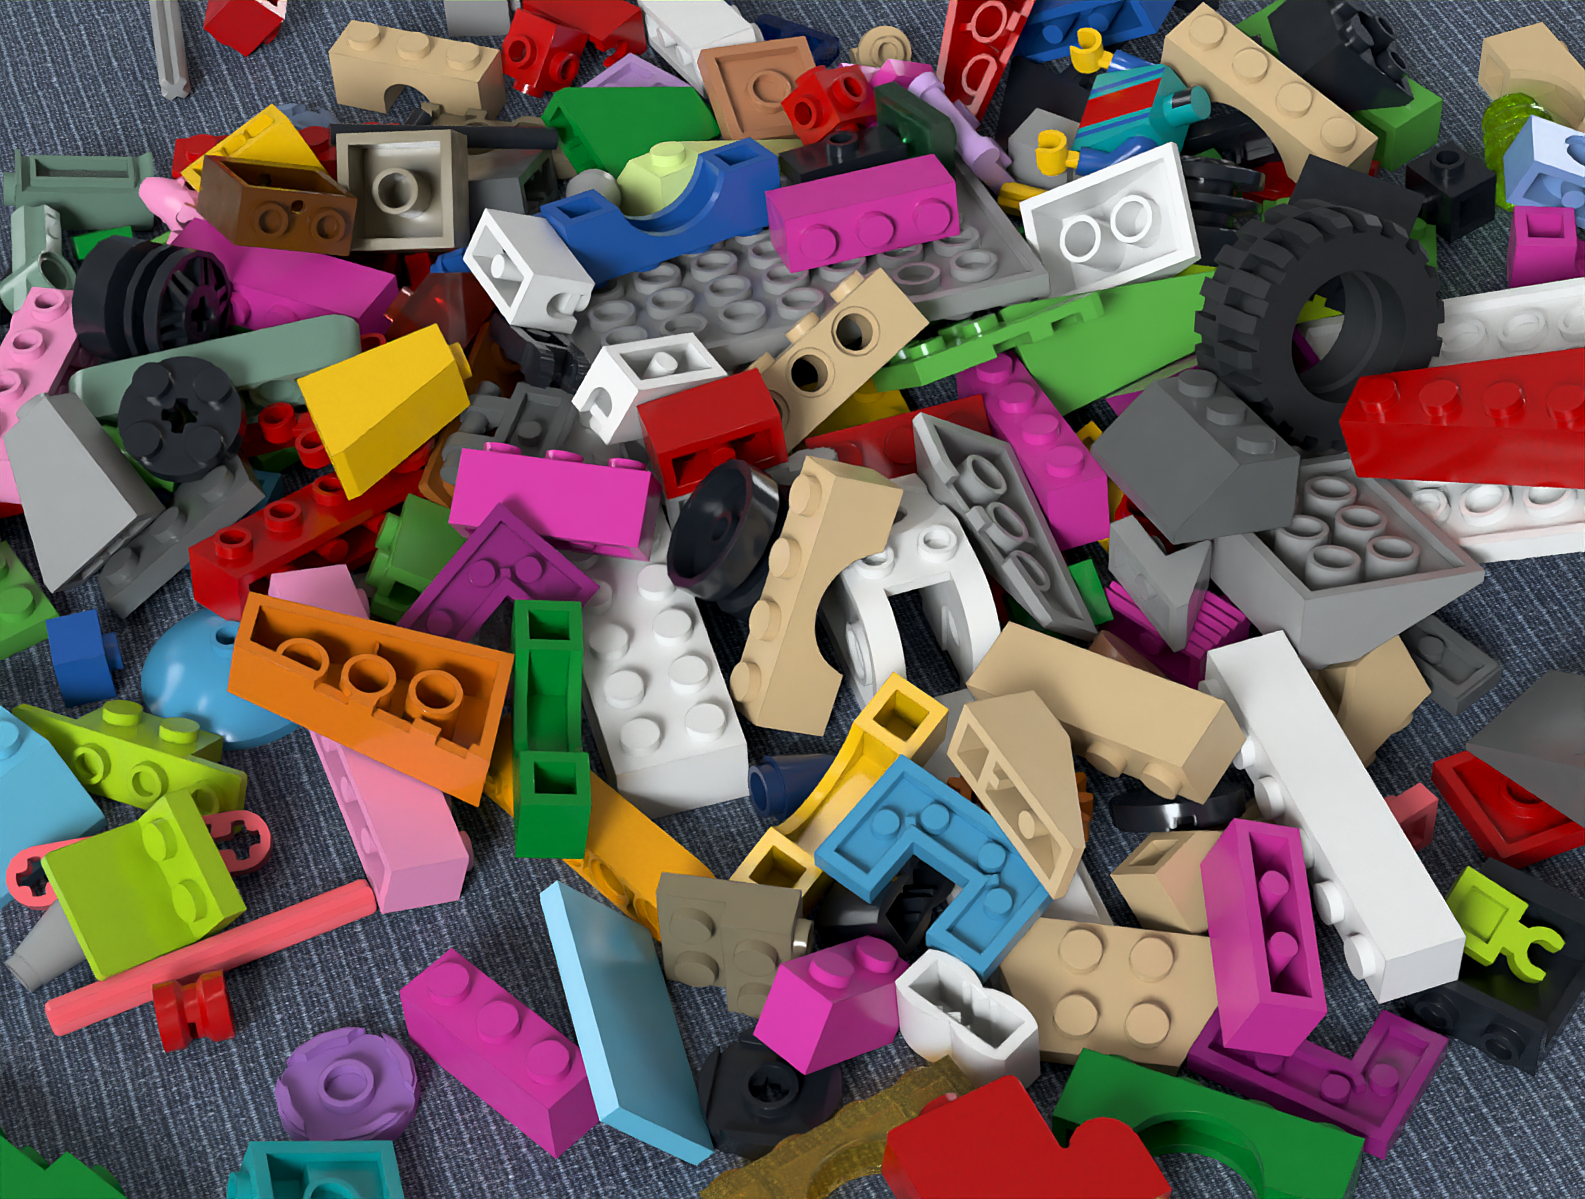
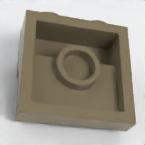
(730, 935)

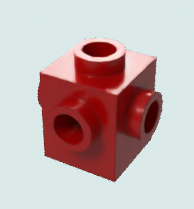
(541, 53)
(830, 103)

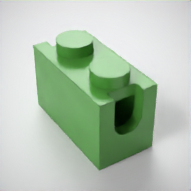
(410, 555)

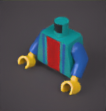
(1126, 114)

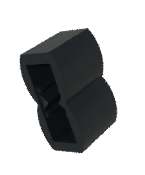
(896, 915)

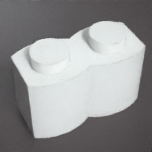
(980, 1028)

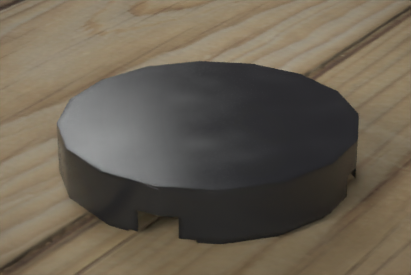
(1148, 812)

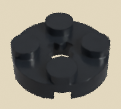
(162, 389)
(753, 1127)

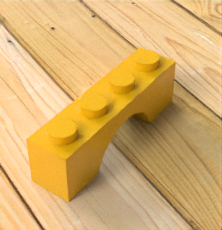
(892, 724)

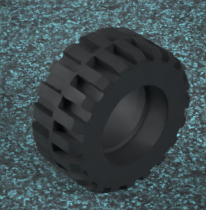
(1270, 277)

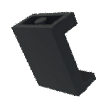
(1494, 1008)

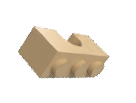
(378, 61)

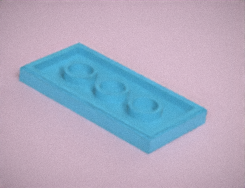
(625, 1024)

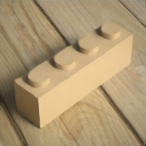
(1117, 713)

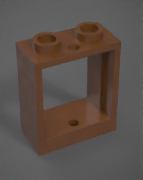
(292, 212)

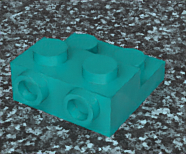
(317, 1171)

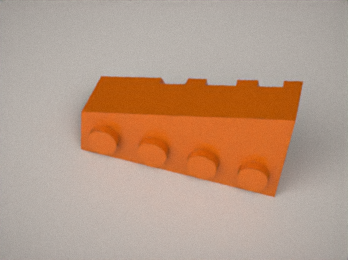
(376, 688)

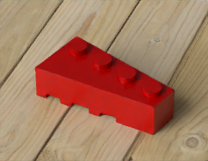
(1473, 422)

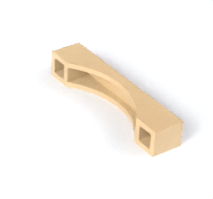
(1368, 701)

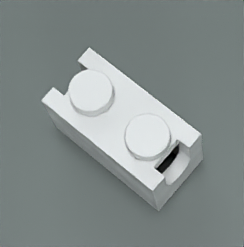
(536, 277)
(638, 374)

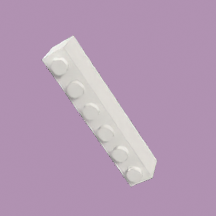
(1353, 848)

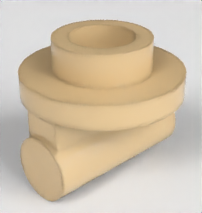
(879, 46)

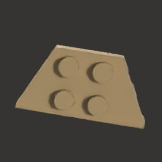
(1113, 991)

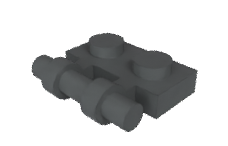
(530, 420)

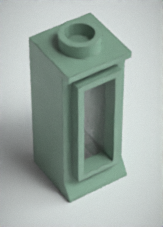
(83, 189)

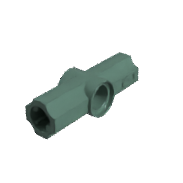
(35, 256)

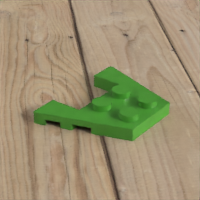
(978, 341)

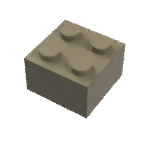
(407, 190)

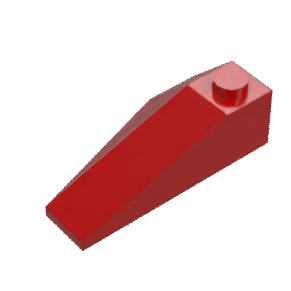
(978, 47)

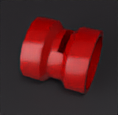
(193, 1011)

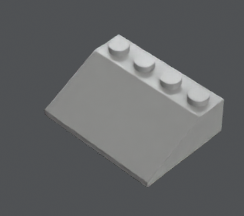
(1346, 570)

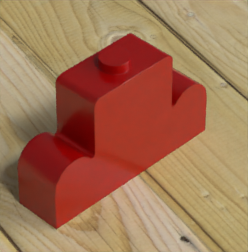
(1002, 1149)

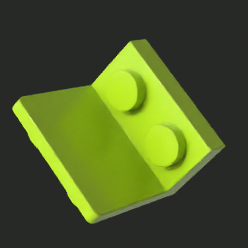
(144, 887)

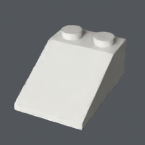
(1114, 225)

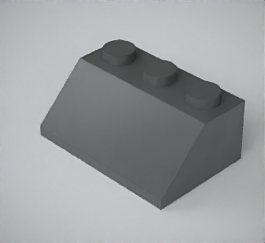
(1199, 461)

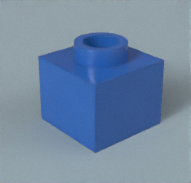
(83, 657)

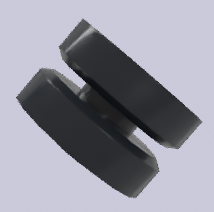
(727, 536)

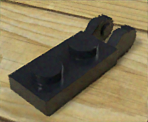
(541, 354)

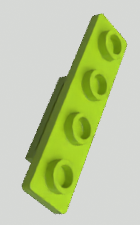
(141, 756)

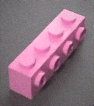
(35, 359)

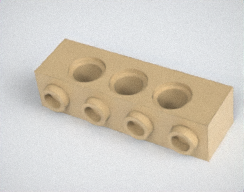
(886, 324)

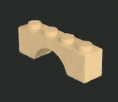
(1539, 66)
(1240, 73)
(832, 521)

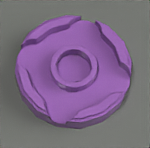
(348, 1088)

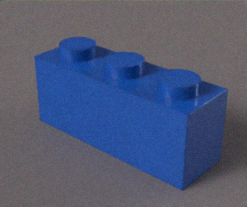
(1055, 23)

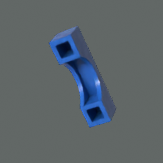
(717, 204)

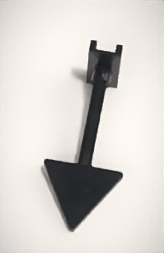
(1061, 94)

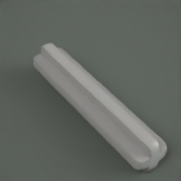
(169, 48)

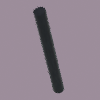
(477, 136)

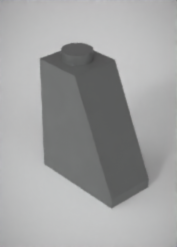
(510, 182)

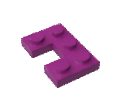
(495, 563)
(1361, 1095)

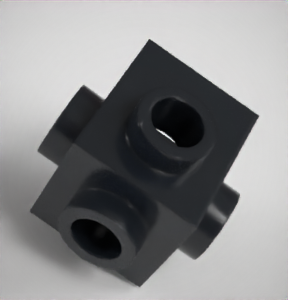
(1456, 190)

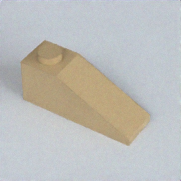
(1026, 779)

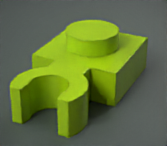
(1492, 924)

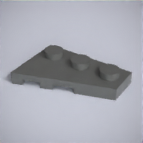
(190, 516)

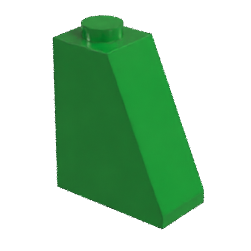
(616, 124)

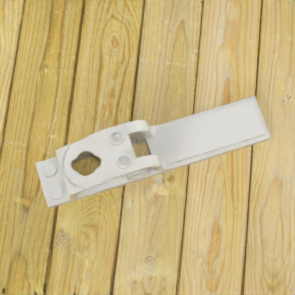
(934, 556)

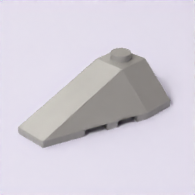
(1001, 519)

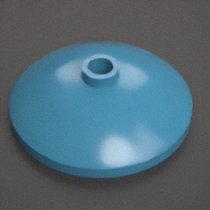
(190, 677)

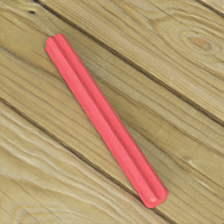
(218, 952)

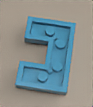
(924, 817)

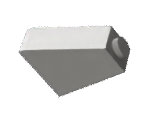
(74, 489)

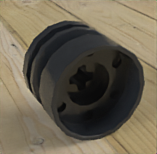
(1214, 204)
(148, 298)

